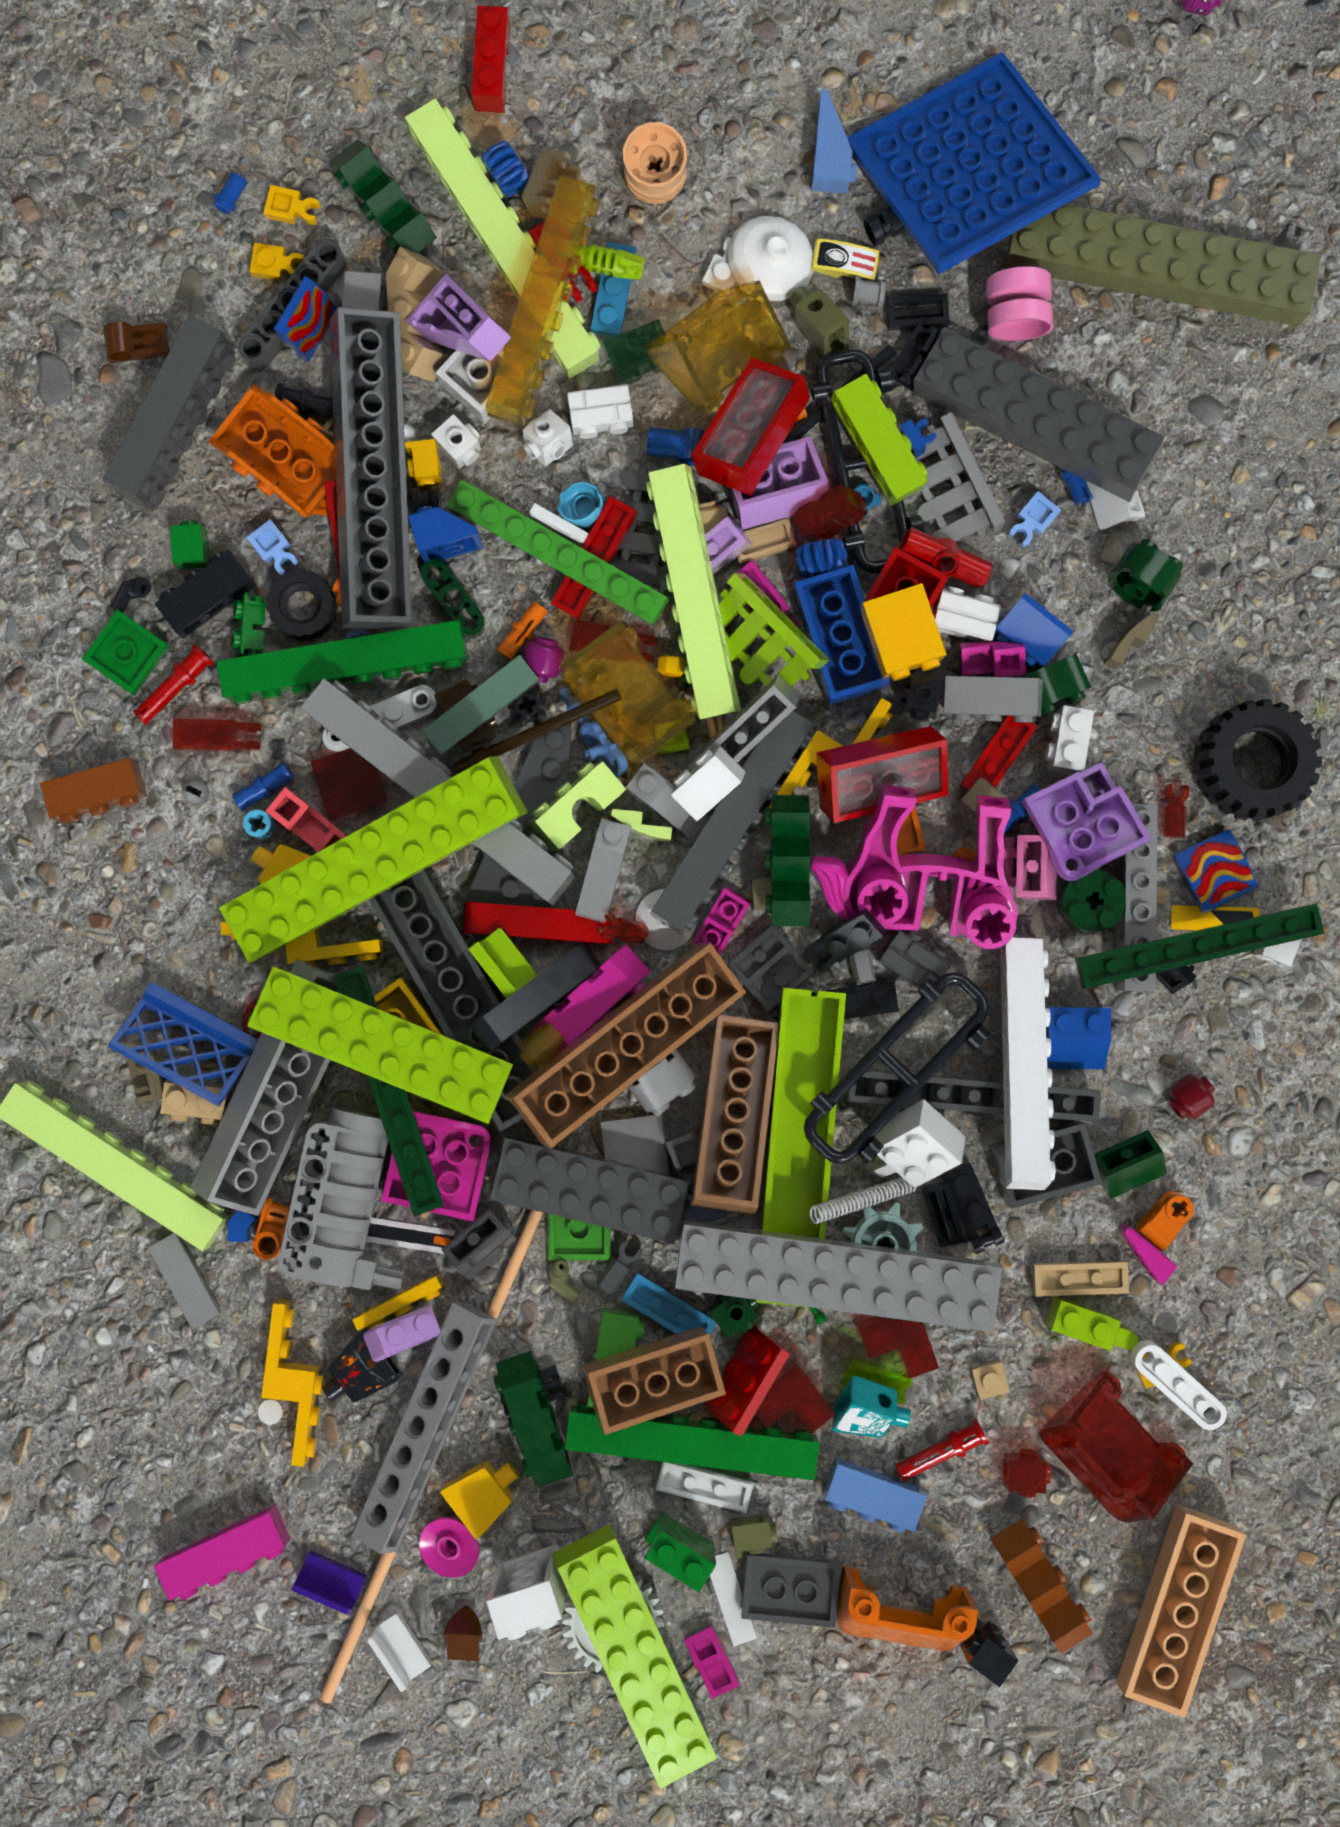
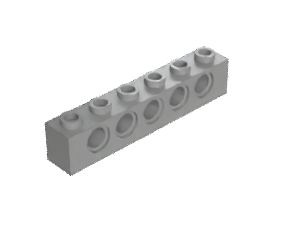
(1139, 878)

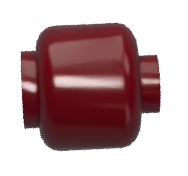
(1191, 1096)

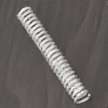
(897, 1191)

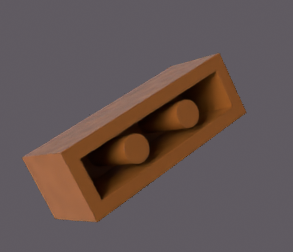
(93, 790)

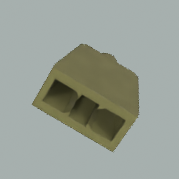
(820, 322)

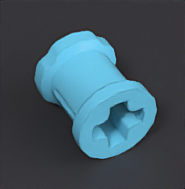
(252, 829)

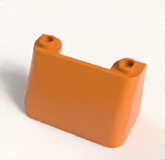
(943, 1629)

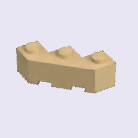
(408, 283)

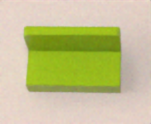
(503, 962)

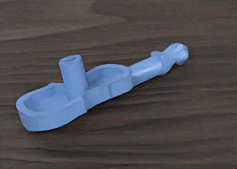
(595, 738)

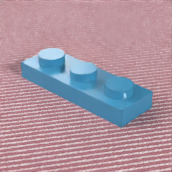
(611, 300)
(665, 1306)

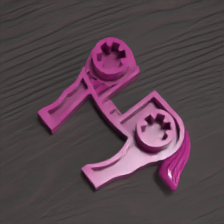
(896, 884)

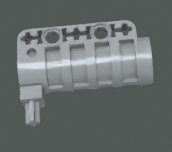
(342, 1204)

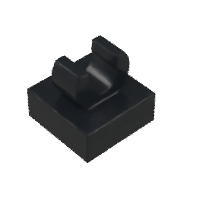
(1176, 978)

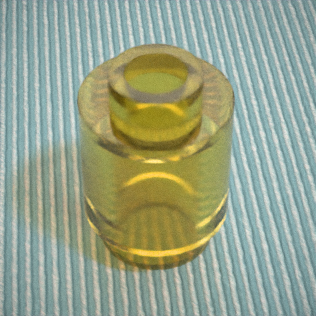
(541, 1045)

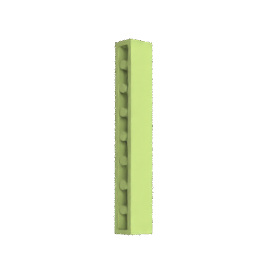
(693, 591)
(112, 1165)

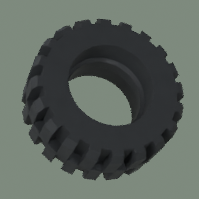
(1294, 746)

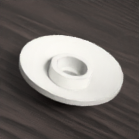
(660, 935)

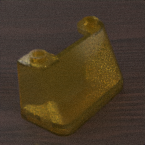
(716, 342)
(647, 714)

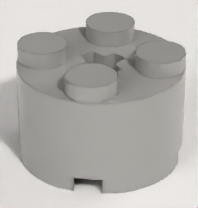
(664, 1083)

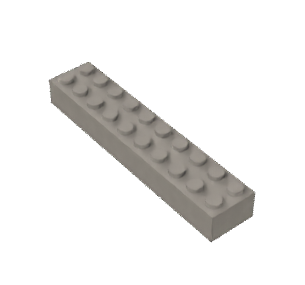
(407, 767)
(838, 1275)

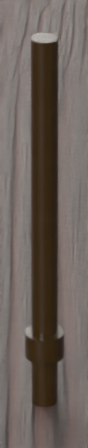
(537, 730)

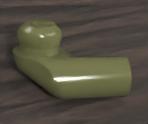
(560, 1281)

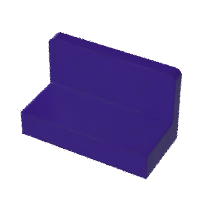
(329, 1582)

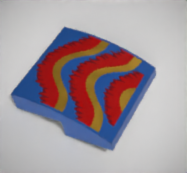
(306, 319)
(1216, 871)

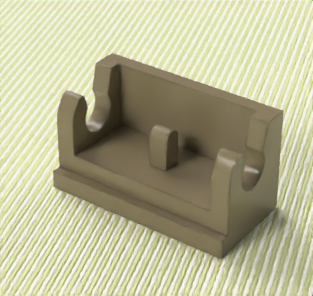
(544, 180)
(146, 1083)

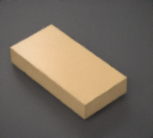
(768, 540)

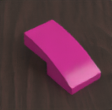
(999, 658)
(712, 1662)

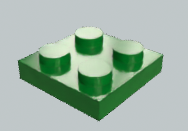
(125, 652)

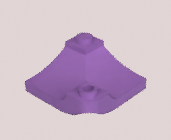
(1085, 821)

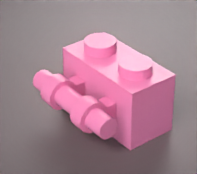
(1035, 873)

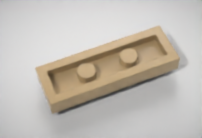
(1080, 1278)

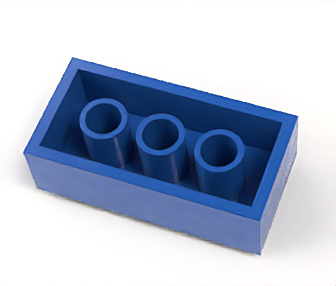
(833, 622)

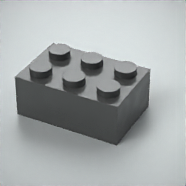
(1073, 1163)

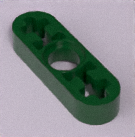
(446, 575)

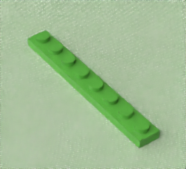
(558, 552)

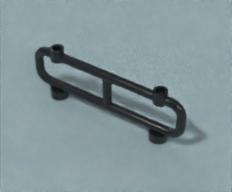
(822, 393)
(866, 1143)

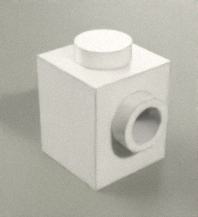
(458, 441)

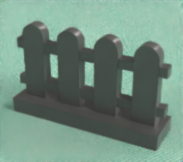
(642, 543)

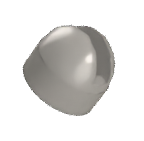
(192, 798)

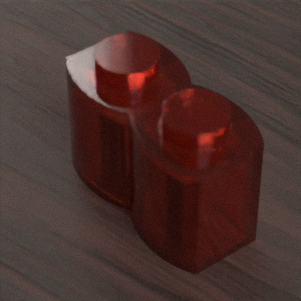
(834, 510)

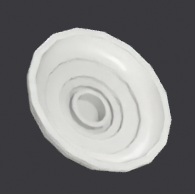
(773, 253)

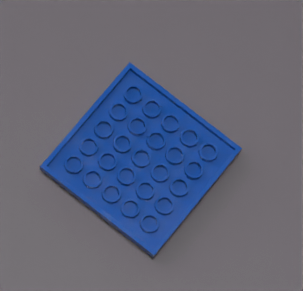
(972, 162)

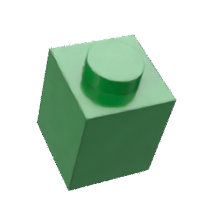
(189, 545)

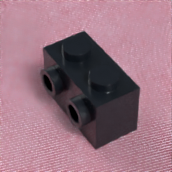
(989, 1652)

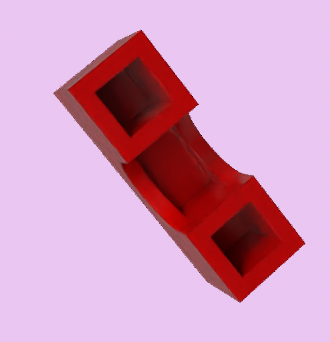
(490, 54)

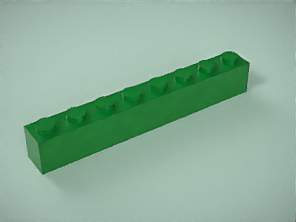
(343, 661)
(698, 1444)

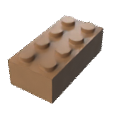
(653, 1380)

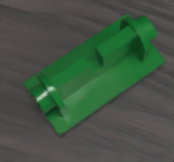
(248, 614)

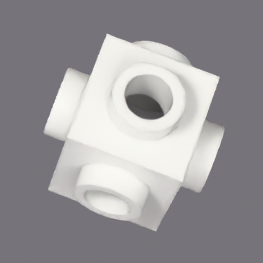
(547, 438)

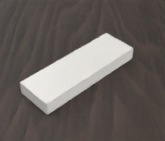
(705, 1485)

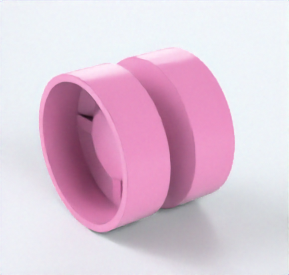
(1019, 304)

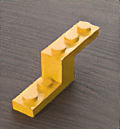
(821, 742)
(310, 949)
(292, 1382)

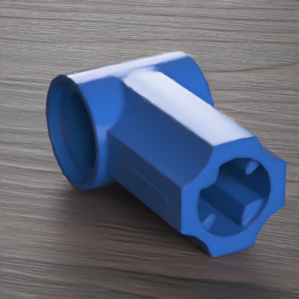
(674, 443)

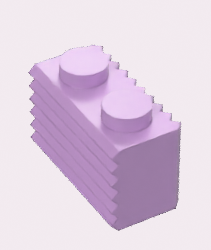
(401, 1333)

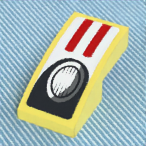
(844, 258)

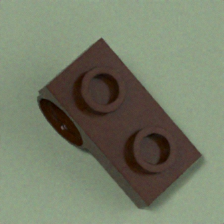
(137, 342)

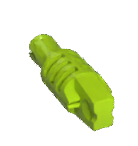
(612, 262)

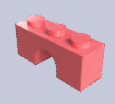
(304, 820)

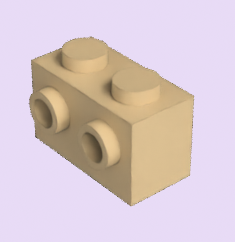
(185, 1104)

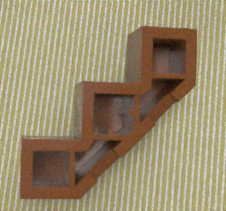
(1042, 1585)

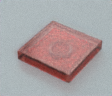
(348, 783)

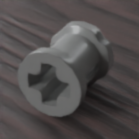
(869, 292)

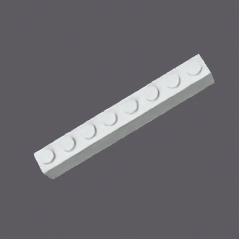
(1025, 1065)

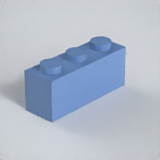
(874, 1495)

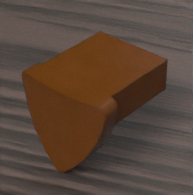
(463, 1635)

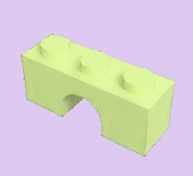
(555, 821)

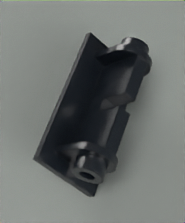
(914, 355)

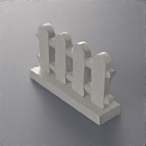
(962, 494)

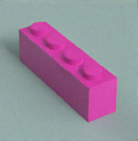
(222, 1553)

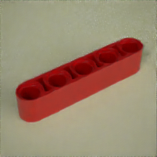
(531, 923)

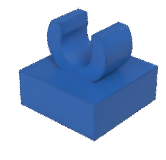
(917, 440)

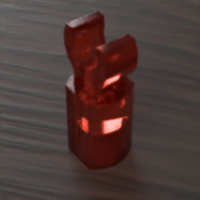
(1175, 812)
(624, 929)

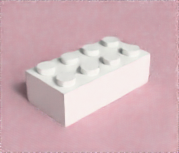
(526, 1594)

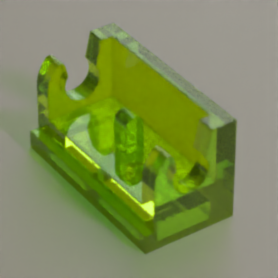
(879, 1374)

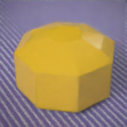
(671, 666)

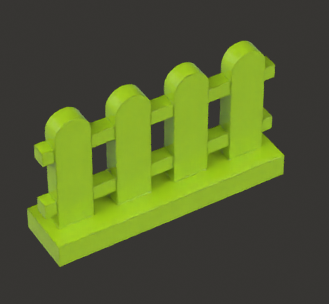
(776, 644)

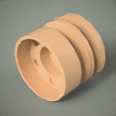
(660, 147)

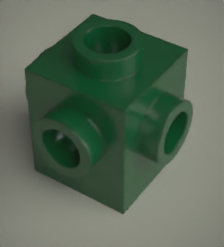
(733, 1322)

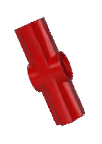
(959, 565)

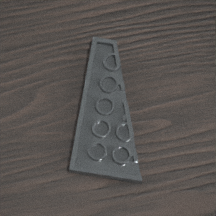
(539, 778)

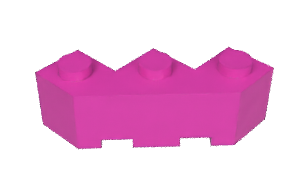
(597, 995)

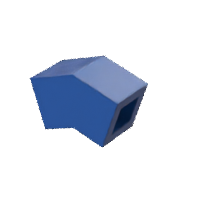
(240, 1227)

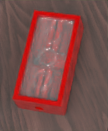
(750, 426)
(854, 773)

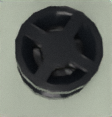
(426, 497)

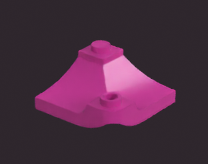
(454, 1163)

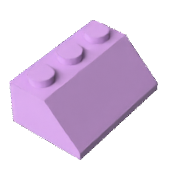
(787, 484)

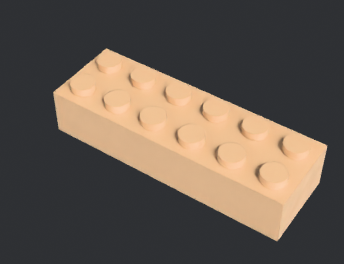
(1180, 1610)

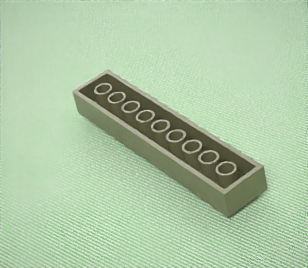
(1169, 263)

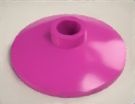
(444, 1557)

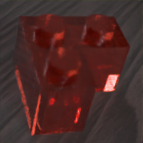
(910, 1338)
(798, 1392)

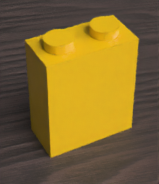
(903, 632)

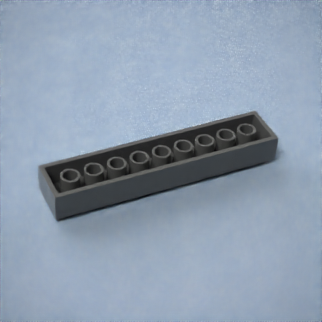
(370, 469)
(447, 974)

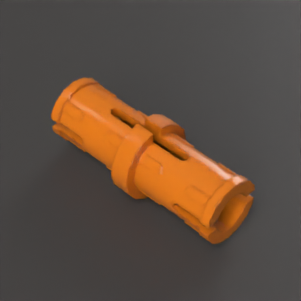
(522, 630)

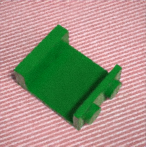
(680, 1551)

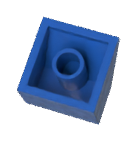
(442, 534)
(1035, 628)
(1079, 1037)

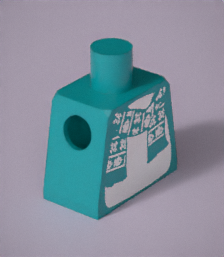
(868, 1409)

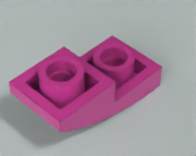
(722, 919)

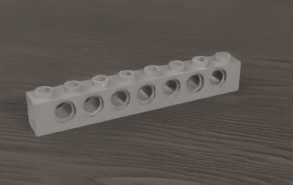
(386, 1533)

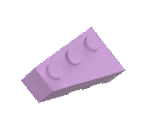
(458, 321)

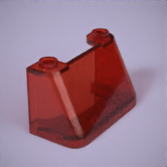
(1114, 1452)

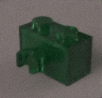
(628, 353)

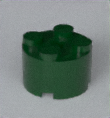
(1145, 575)
(1109, 899)

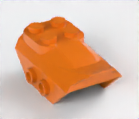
(278, 451)

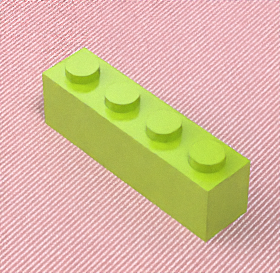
(879, 440)

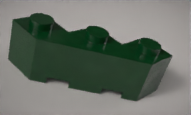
(381, 199)
(789, 860)
(532, 1419)

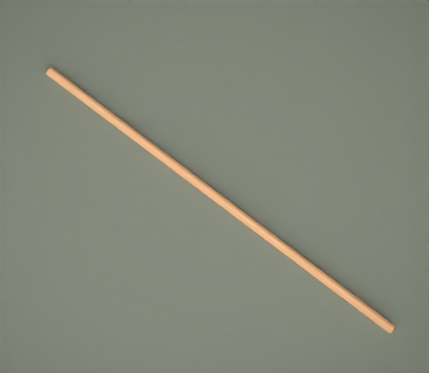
(387, 1558)

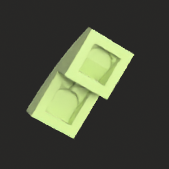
(635, 818)

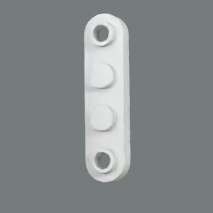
(399, 710)
(1178, 1385)

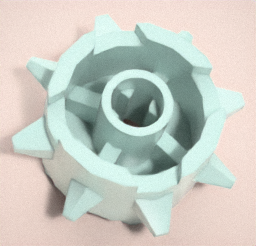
(882, 1224)

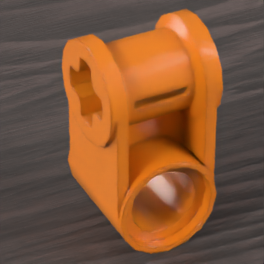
(1162, 1223)
(271, 1225)

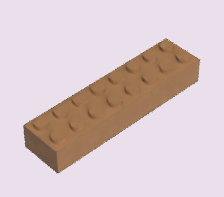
(625, 1044)

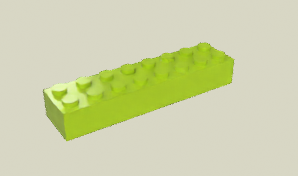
(380, 1045)
(634, 1656)

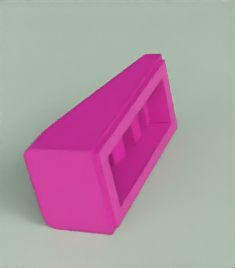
(1153, 1260)

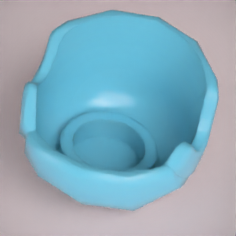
(581, 504)

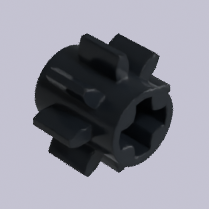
(519, 702)

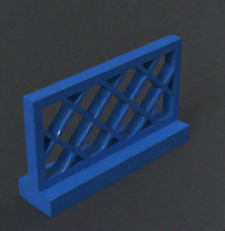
(193, 1020)

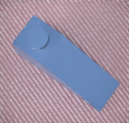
(832, 151)

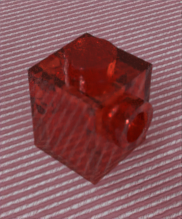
(1026, 1473)

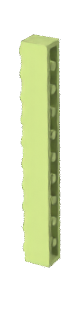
(494, 223)

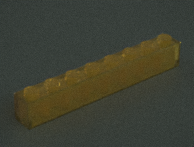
(542, 300)

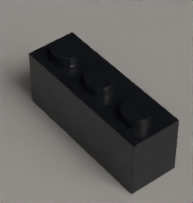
(204, 593)

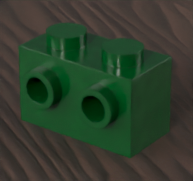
(1130, 1164)

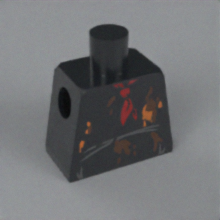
(358, 1374)

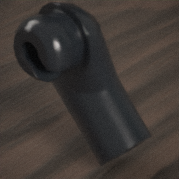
(130, 590)

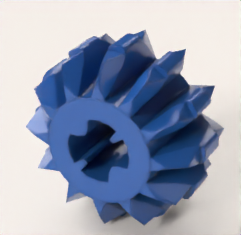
(505, 168)
(820, 557)

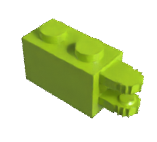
(1088, 1325)

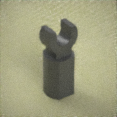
(618, 1269)

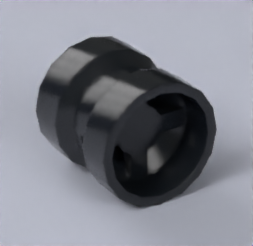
(882, 226)

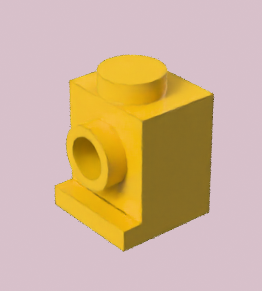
(425, 462)

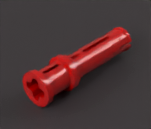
(182, 674)
(908, 1470)

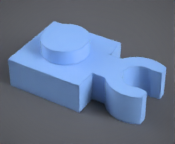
(1035, 517)
(272, 545)

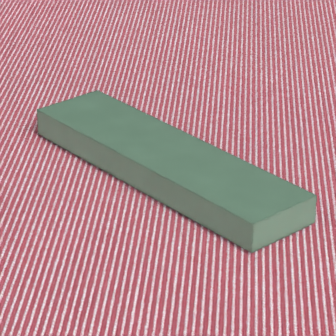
(480, 705)

